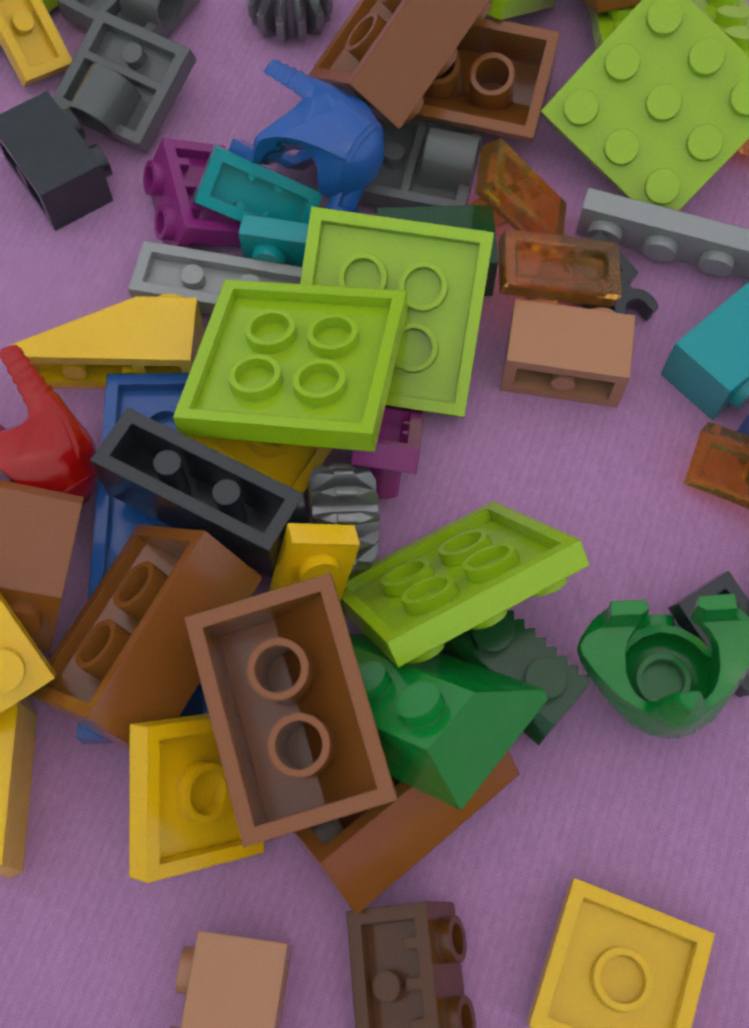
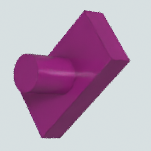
(395, 450)

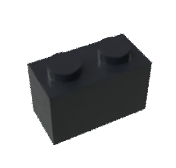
(54, 160)

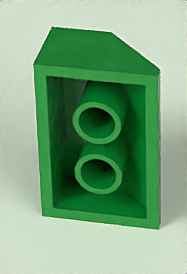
(444, 719)

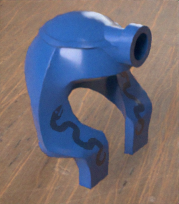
(329, 130)

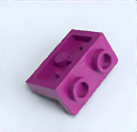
(172, 184)

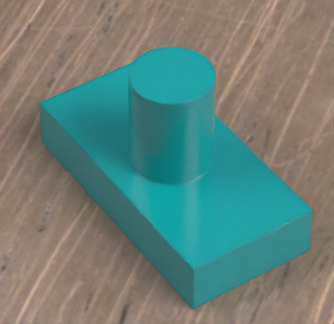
(243, 187)

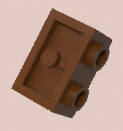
(409, 967)

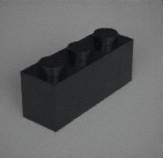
(197, 489)

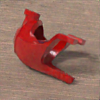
(51, 444)

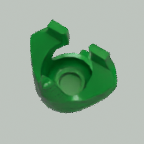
(659, 672)

